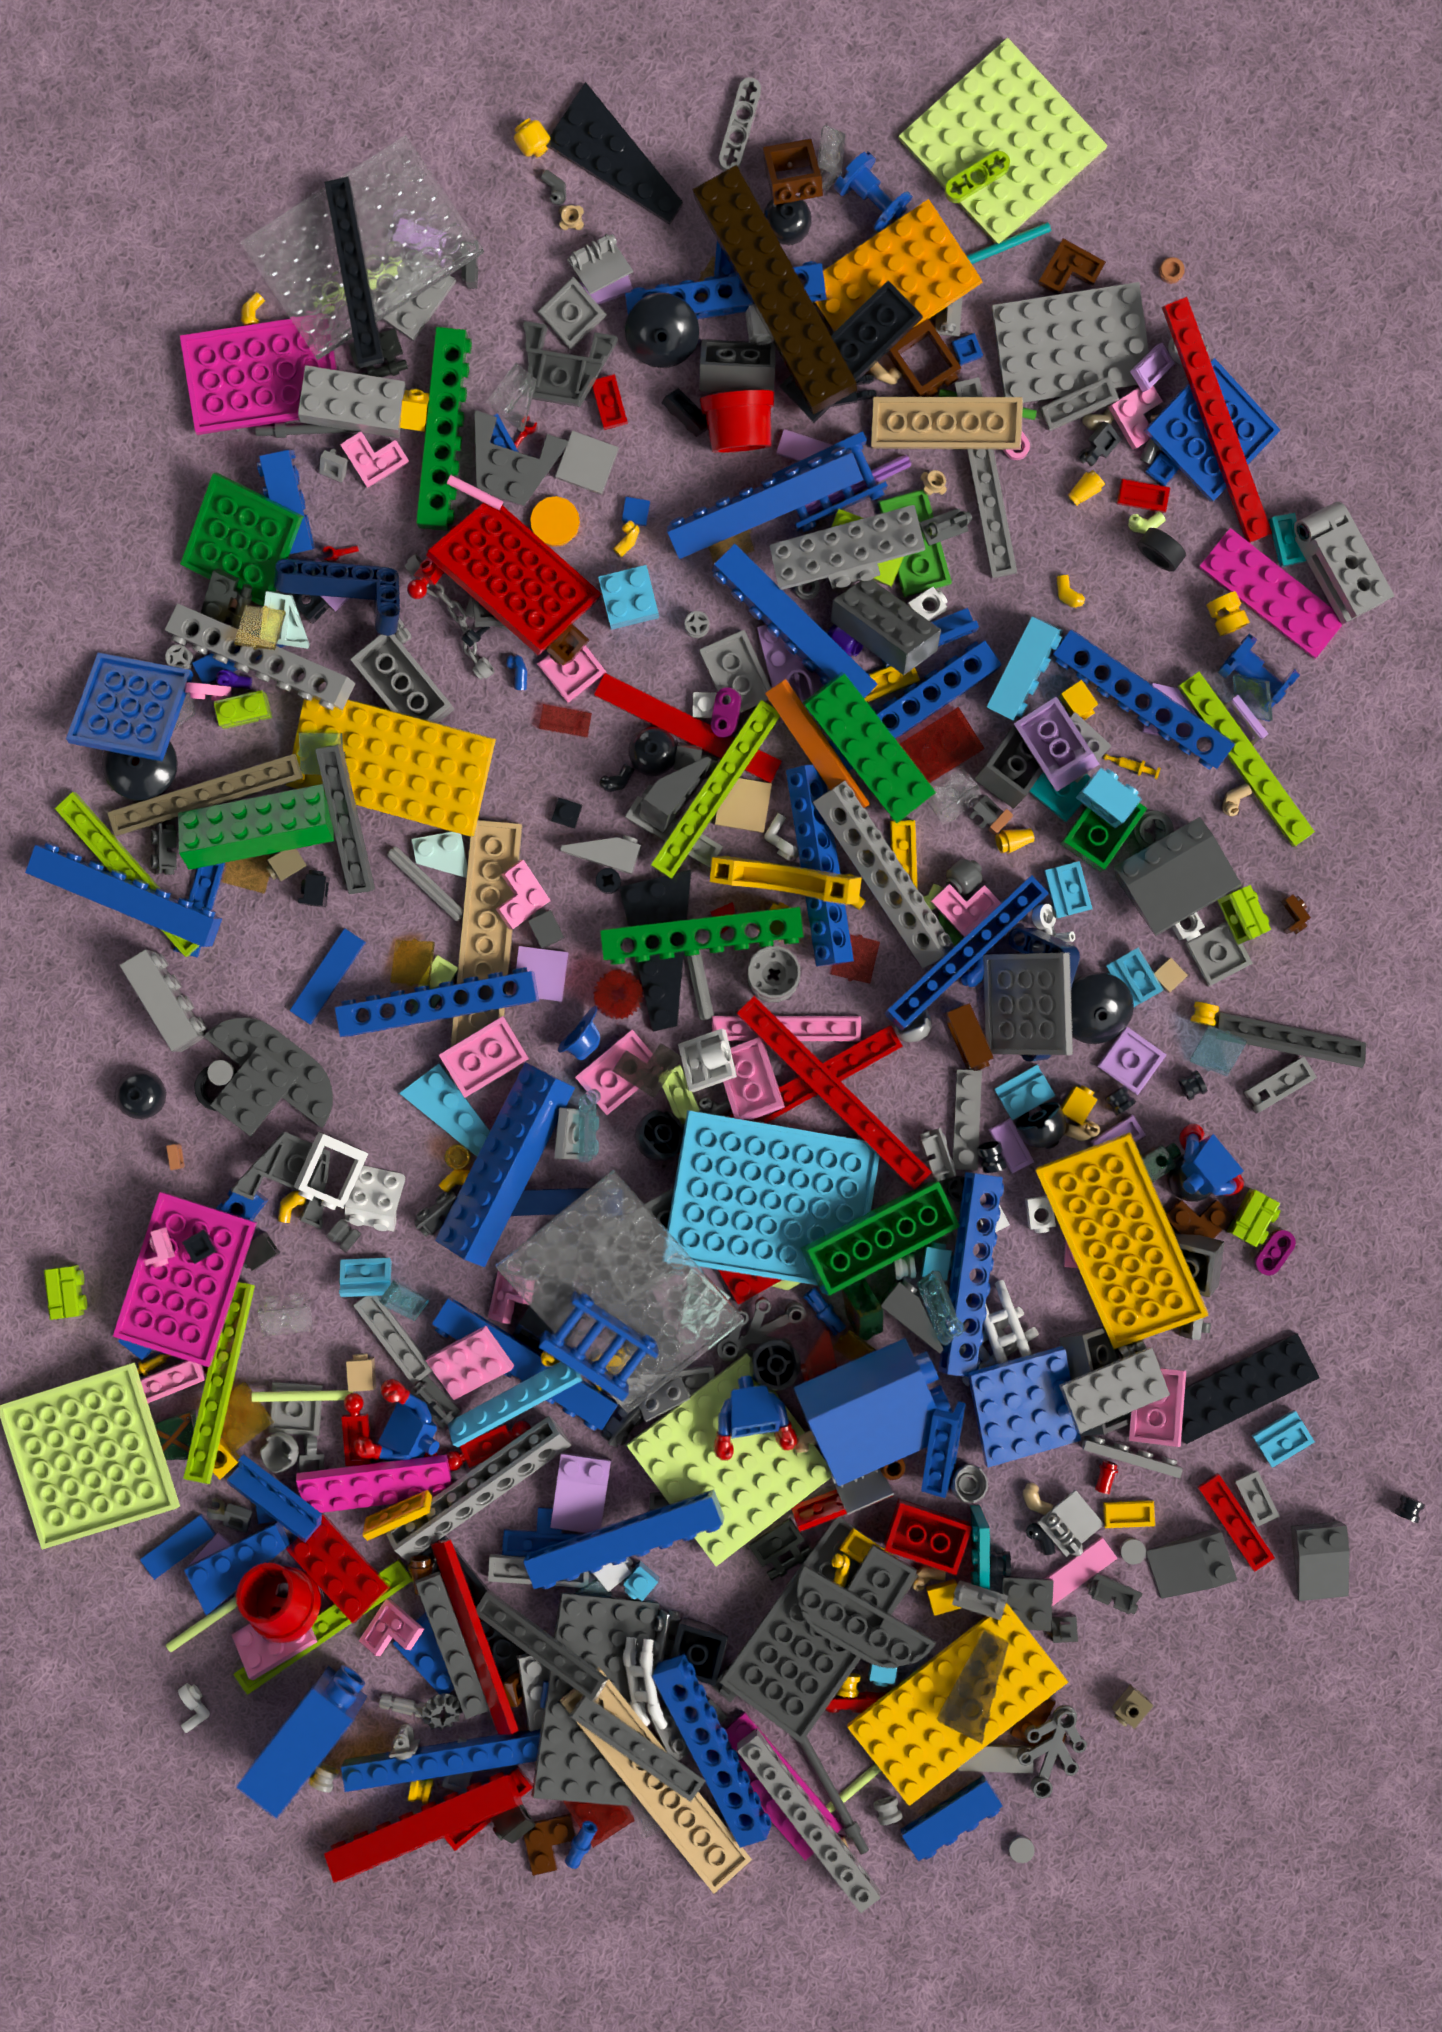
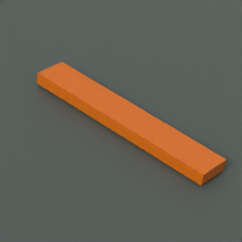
(811, 739)

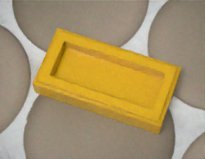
(1129, 1514)

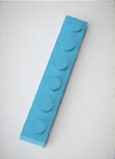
(512, 1403)

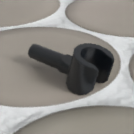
(471, 637)

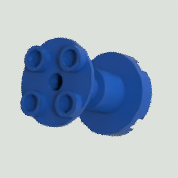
(867, 186)
(1250, 665)

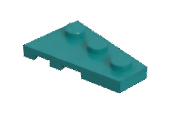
(981, 1548)

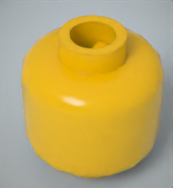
(531, 138)

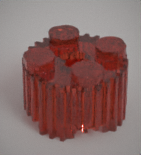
(614, 981)

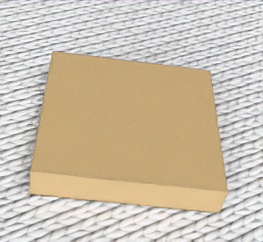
(745, 806)

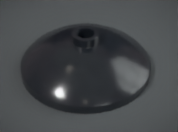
(662, 314)
(141, 781)
(1096, 994)

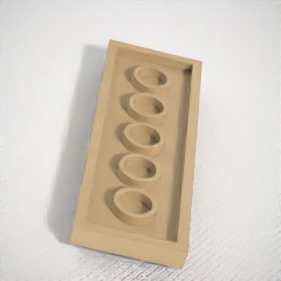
(947, 423)

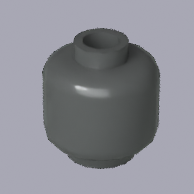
(964, 876)

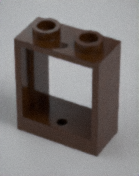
(787, 157)
(910, 339)
(968, 1037)

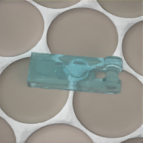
(588, 1125)
(940, 1307)

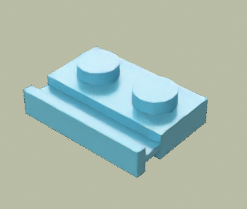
(1068, 889)
(1137, 975)
(1024, 1092)
(364, 1277)
(1283, 1438)

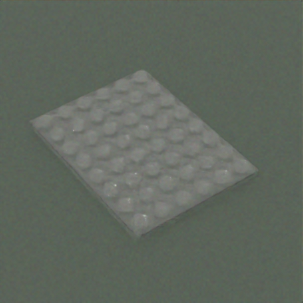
(407, 237)
(632, 1270)

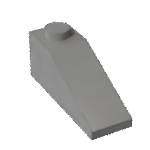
(610, 852)

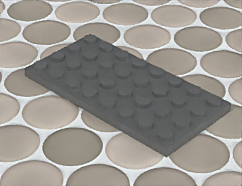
(596, 1631)
(786, 1664)

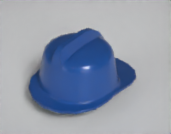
(583, 1038)

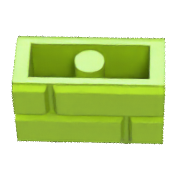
(242, 709)
(1244, 914)
(1254, 1217)
(65, 1292)

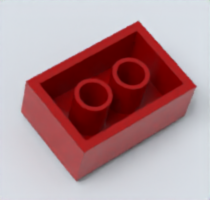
(927, 1536)

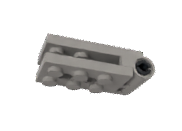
(1341, 562)

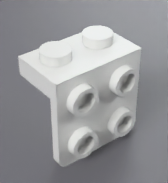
(375, 1199)

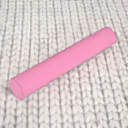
(474, 492)

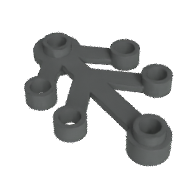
(756, 1332)
(1052, 1747)

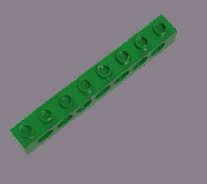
(446, 341)
(613, 938)

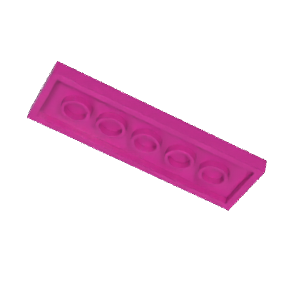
(1272, 593)
(373, 1483)
(737, 1731)

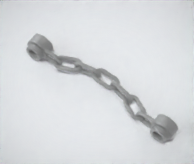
(482, 666)

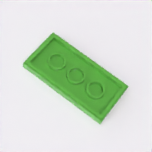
(922, 569)

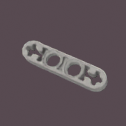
(738, 125)

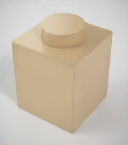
(361, 1373)

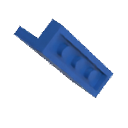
(953, 627)
(942, 1450)
(275, 1498)

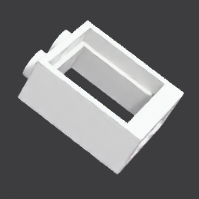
(301, 1183)

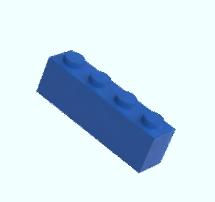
(951, 1818)

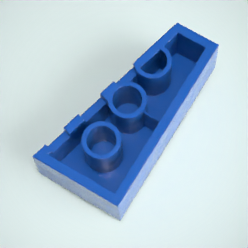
(282, 487)
(221, 1572)

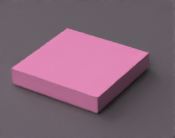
(574, 676)

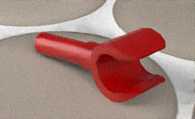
(527, 431)
(339, 552)

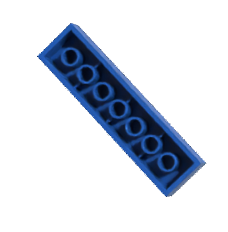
(504, 1165)

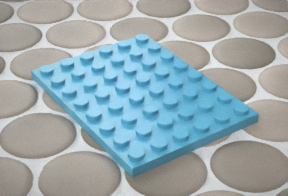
(763, 1192)

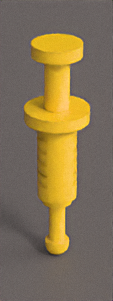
(1133, 765)
(151, 1364)

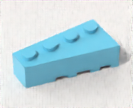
(1024, 668)

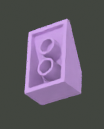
(1056, 744)
(580, 1493)

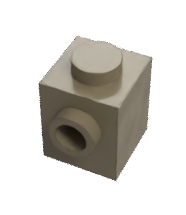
(285, 864)
(1131, 1707)

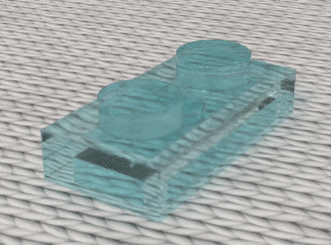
(403, 1300)

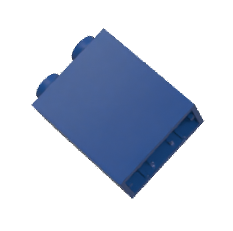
(872, 1409)
(304, 1739)

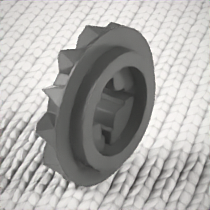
(1161, 822)
(434, 1706)

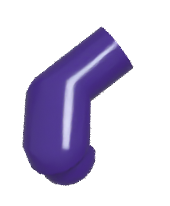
(228, 678)

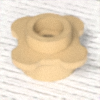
(576, 212)
(936, 477)

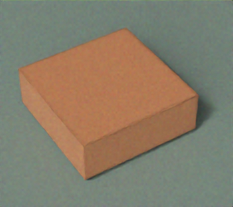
(1000, 822)
(175, 1156)

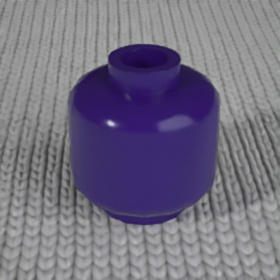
(845, 641)

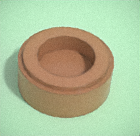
(1171, 270)

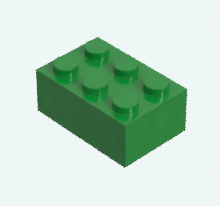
(1096, 839)

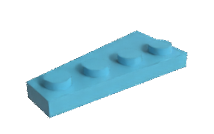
(444, 1104)

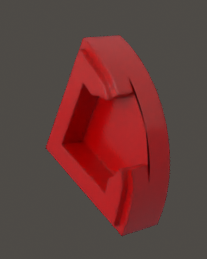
(723, 911)

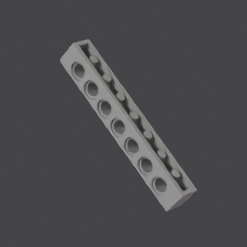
(337, 686)
(884, 874)
(480, 1487)
(808, 1820)

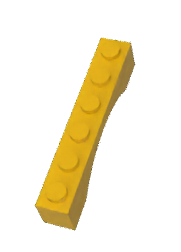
(802, 881)

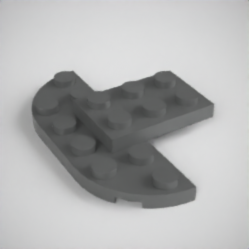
(268, 1072)
(862, 1613)

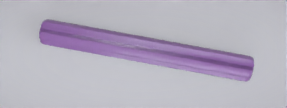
(879, 473)

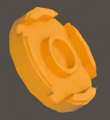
(555, 521)

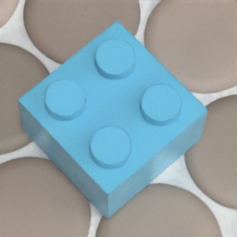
(628, 597)
(1109, 797)

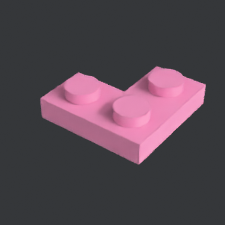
(1130, 413)
(373, 465)
(527, 895)
(965, 914)
(503, 1300)
(388, 1624)

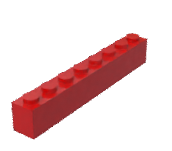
(423, 1828)

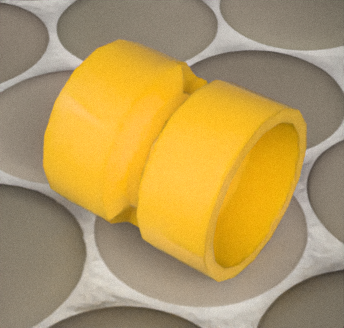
(1229, 622)

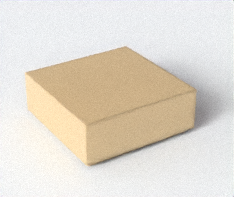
(1170, 975)

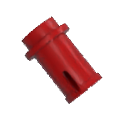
(1106, 1476)

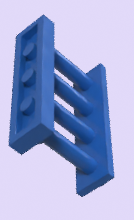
(874, 491)
(576, 1357)

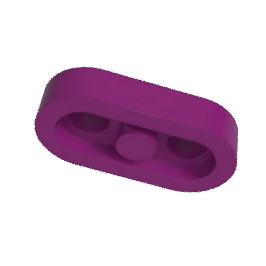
(725, 712)
(1277, 1254)

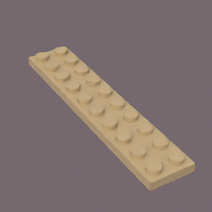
(484, 935)
(689, 1825)

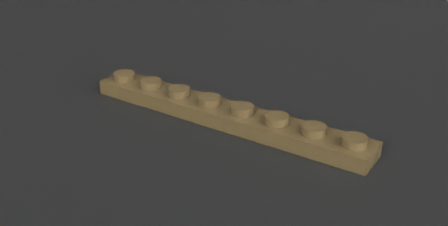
(205, 794)

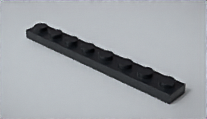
(354, 272)

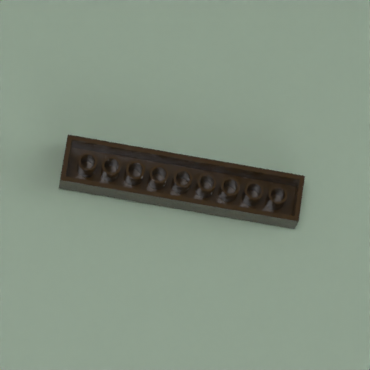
(774, 289)

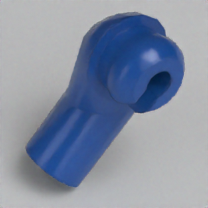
(520, 671)
(975, 976)

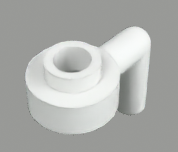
(785, 849)
(1045, 918)
(191, 1698)

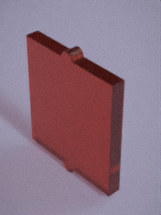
(864, 957)

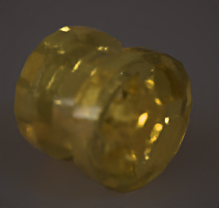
(457, 1151)

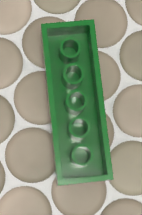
(869, 747)
(254, 827)
(880, 1237)

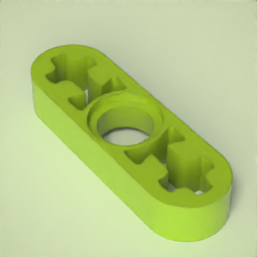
(958, 180)

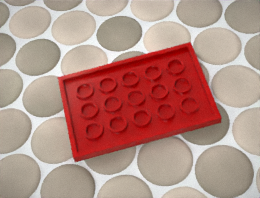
(514, 575)

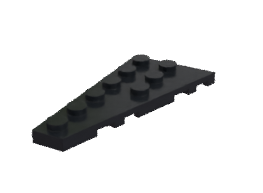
(601, 146)
(654, 903)

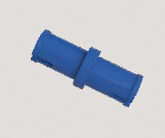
(824, 1311)
(580, 1844)

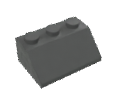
(736, 366)

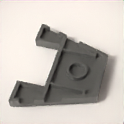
(563, 376)
(508, 472)
(283, 1164)

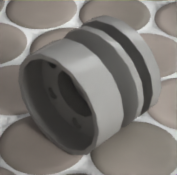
(777, 960)

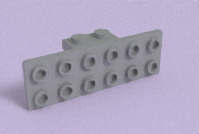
(847, 550)

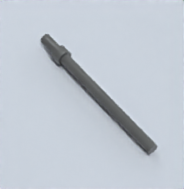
(281, 430)
(851, 1827)

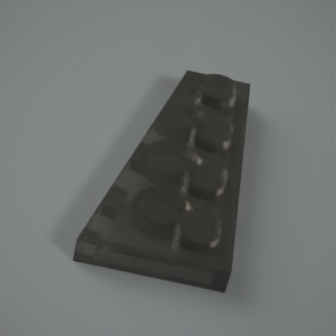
(972, 1695)

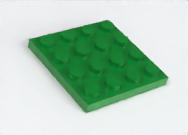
(241, 535)

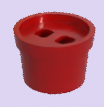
(739, 420)
(258, 1597)

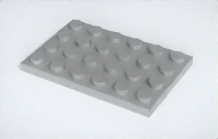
(1069, 341)

